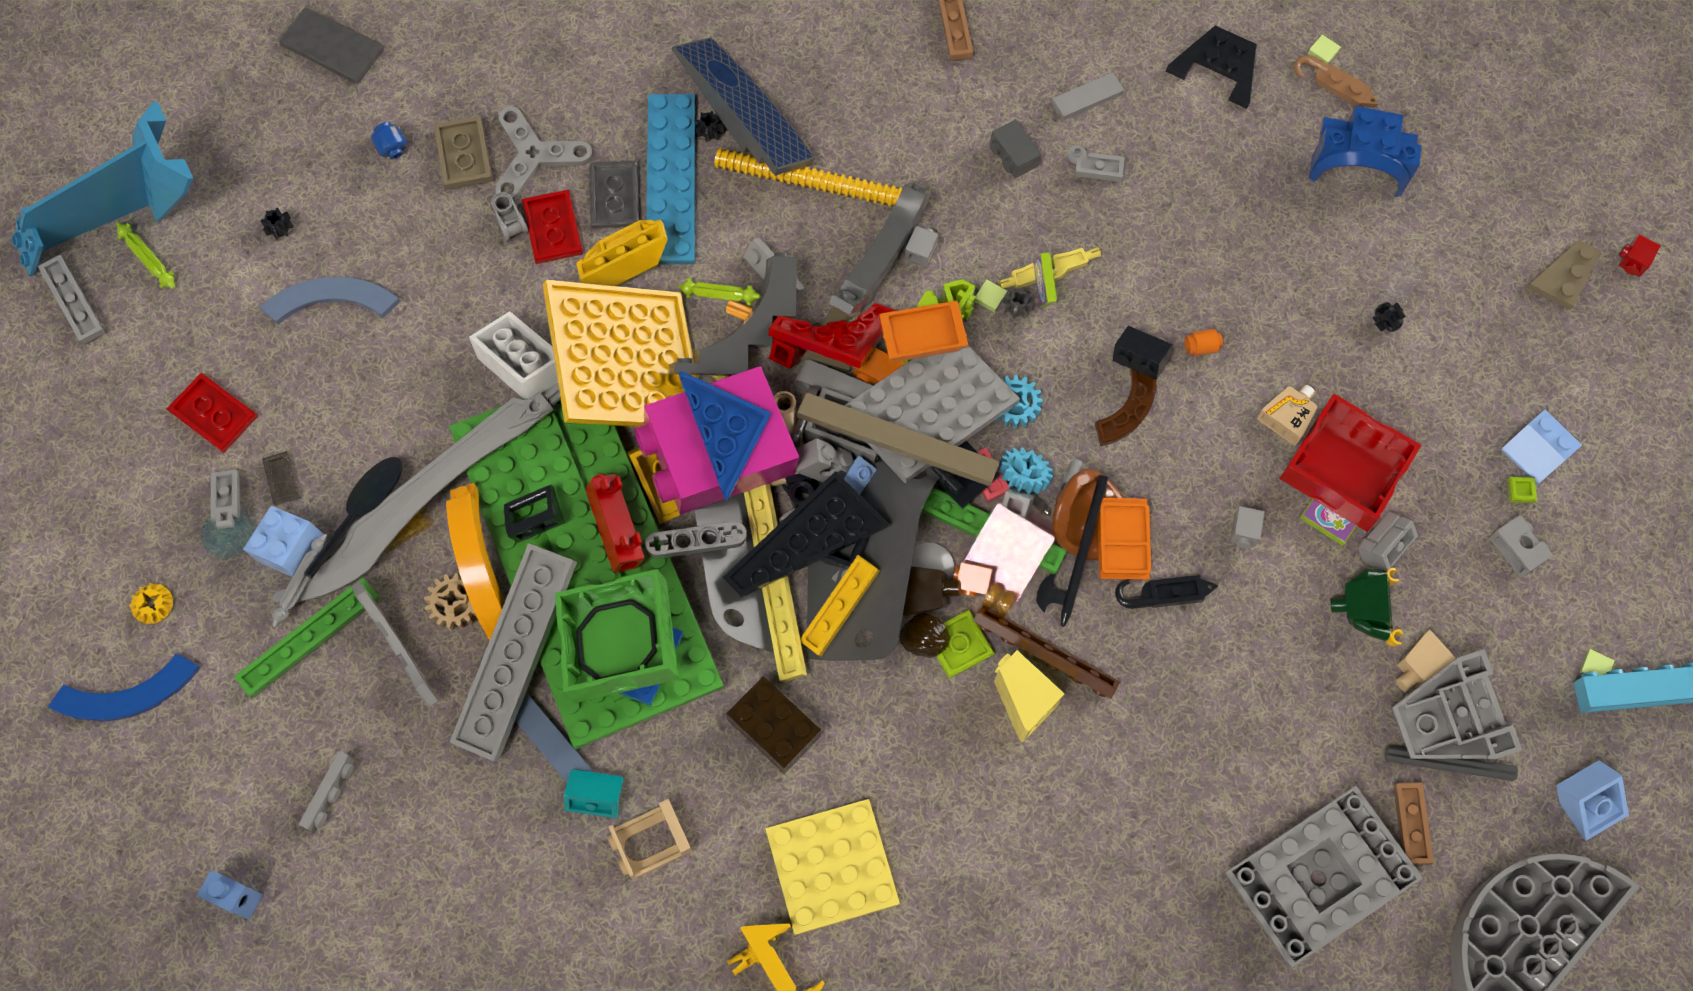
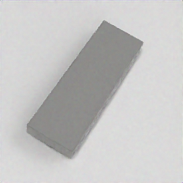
(1087, 96)

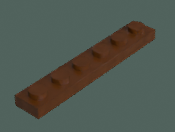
(1053, 656)

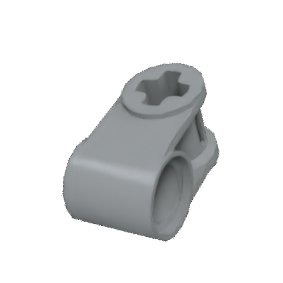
(508, 219)

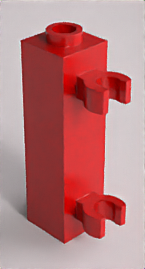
(614, 522)

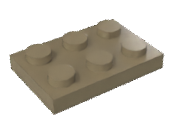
(462, 152)

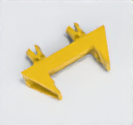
(762, 953)

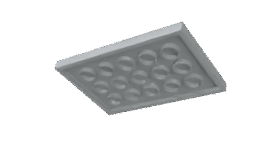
(937, 396)

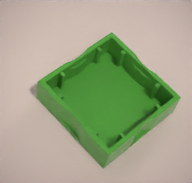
(616, 637)

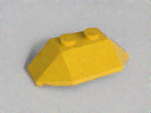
(624, 254)

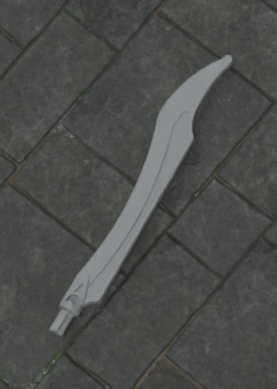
(379, 527)

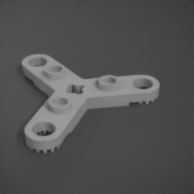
(548, 153)

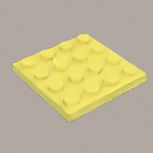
(832, 867)

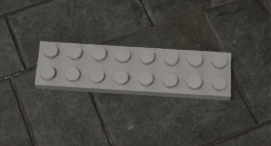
(512, 653)

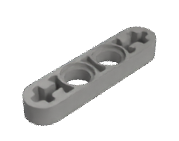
(695, 535)

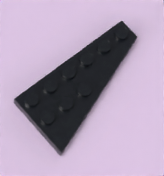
(817, 528)

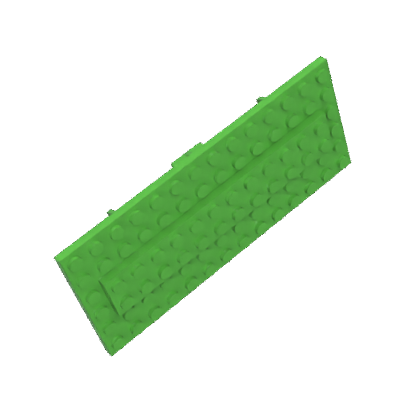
(568, 459)

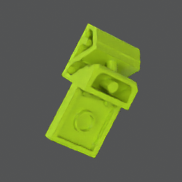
(952, 291)

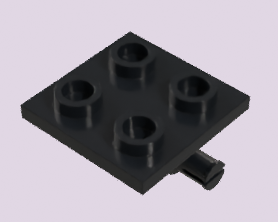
(959, 488)

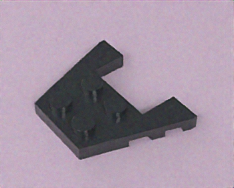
(1223, 54)

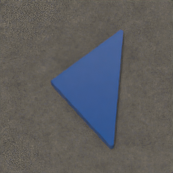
(727, 428)

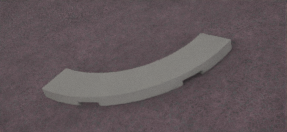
(411, 668)

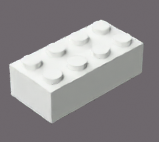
(516, 355)

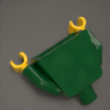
(1369, 604)

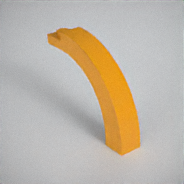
(472, 556)

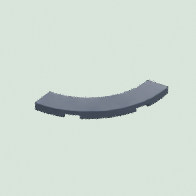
(326, 291)

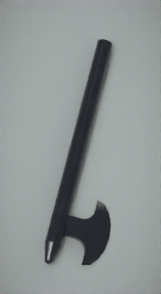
(1047, 593)

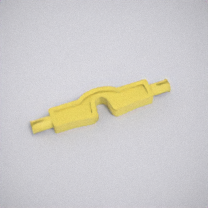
(1061, 263)

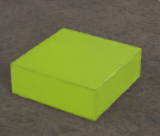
(1522, 489)

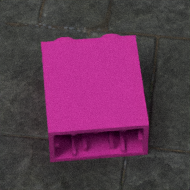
(686, 468)

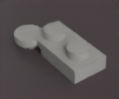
(1096, 165)

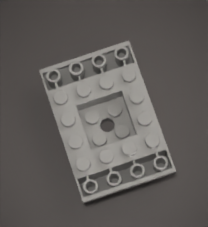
(1359, 868)

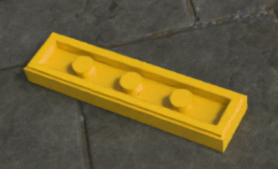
(839, 605)

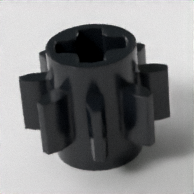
(709, 126)
(276, 223)
(1389, 317)

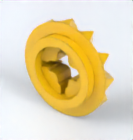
(162, 604)

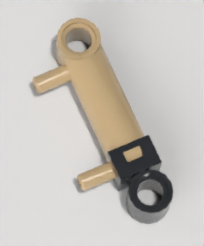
(796, 483)

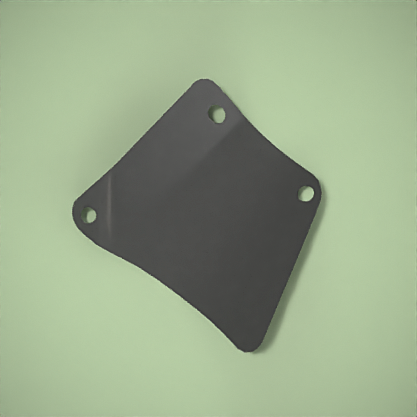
(887, 550)

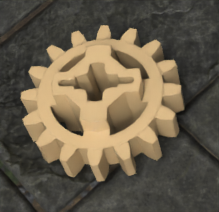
(440, 599)

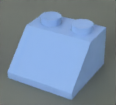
(1541, 446)
(1593, 799)

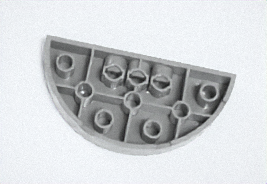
(1534, 922)

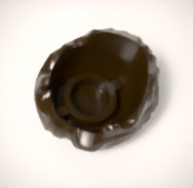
(924, 636)

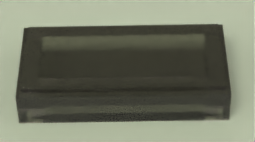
(280, 478)

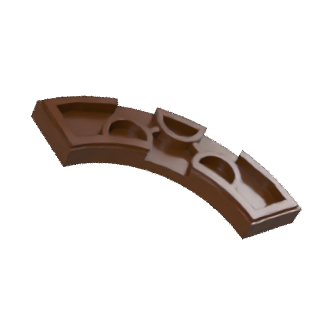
(1132, 413)

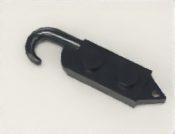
(1167, 592)

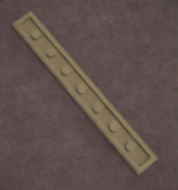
(898, 439)

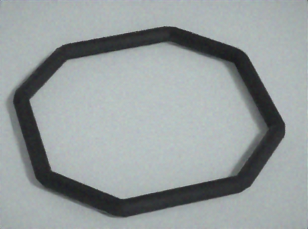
(611, 606)

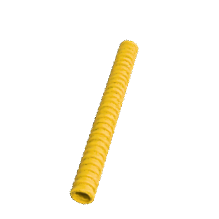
(810, 178)

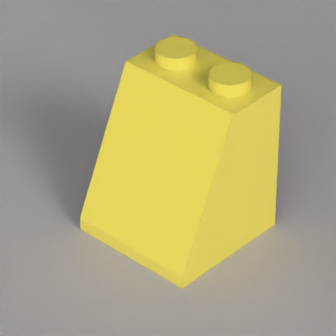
(1025, 693)

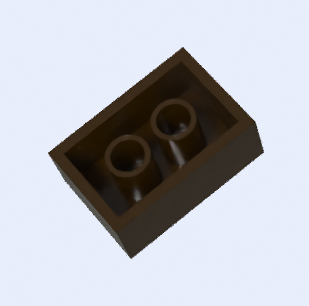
(773, 725)

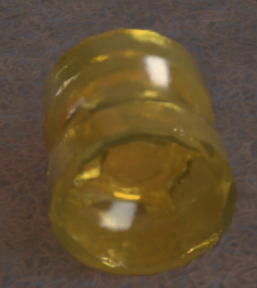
(1004, 603)

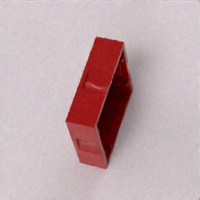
(1350, 462)

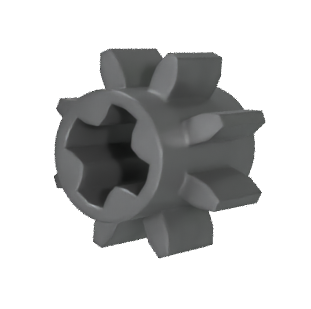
(1021, 304)

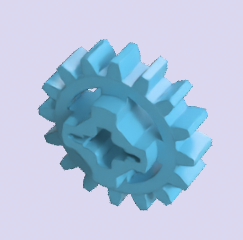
(1022, 412)
(1025, 470)

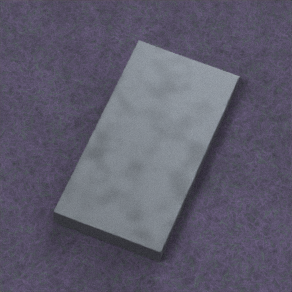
(331, 45)

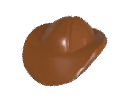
(1073, 508)

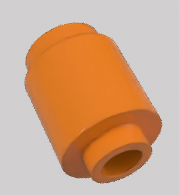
(1203, 342)

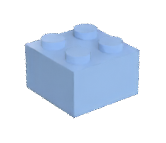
(281, 540)

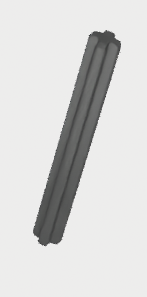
(1465, 766)

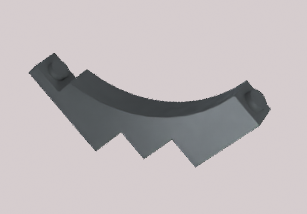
(880, 259)
(731, 353)

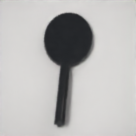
(365, 496)

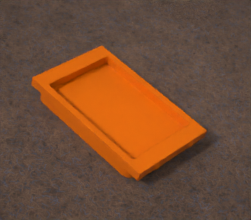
(923, 331)
(1124, 539)

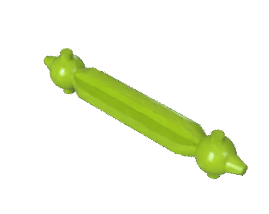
(145, 255)
(719, 291)

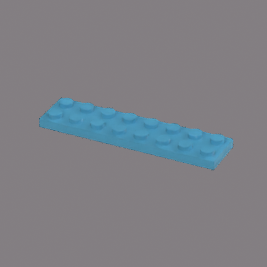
(672, 173)

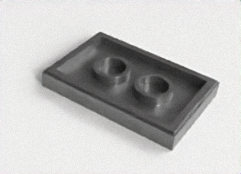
(613, 194)

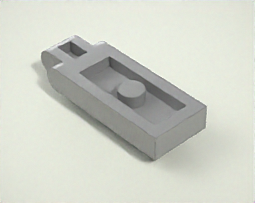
(225, 498)

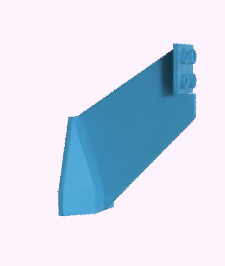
(106, 193)

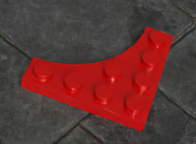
(837, 340)

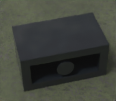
(1142, 352)

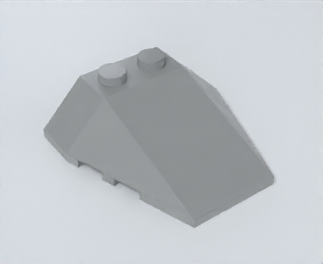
(1456, 714)

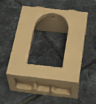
(623, 832)

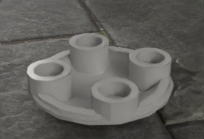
(933, 557)

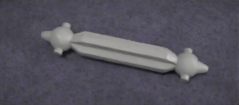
(297, 583)

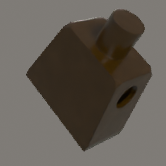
(928, 590)

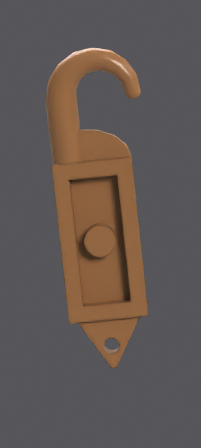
(1338, 82)

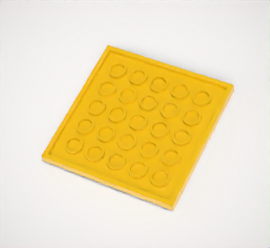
(614, 349)

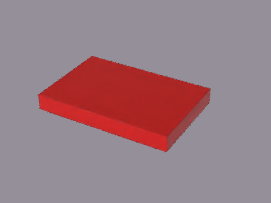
(552, 226)
(212, 412)

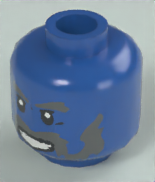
(389, 140)

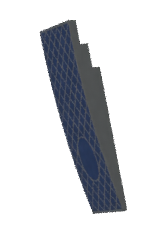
(743, 107)

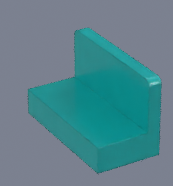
(593, 793)

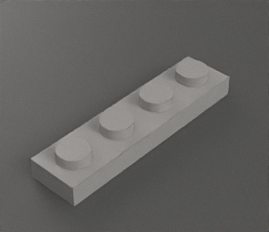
(71, 299)

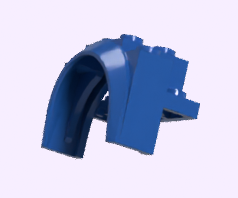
(1367, 140)

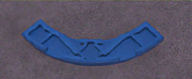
(129, 701)

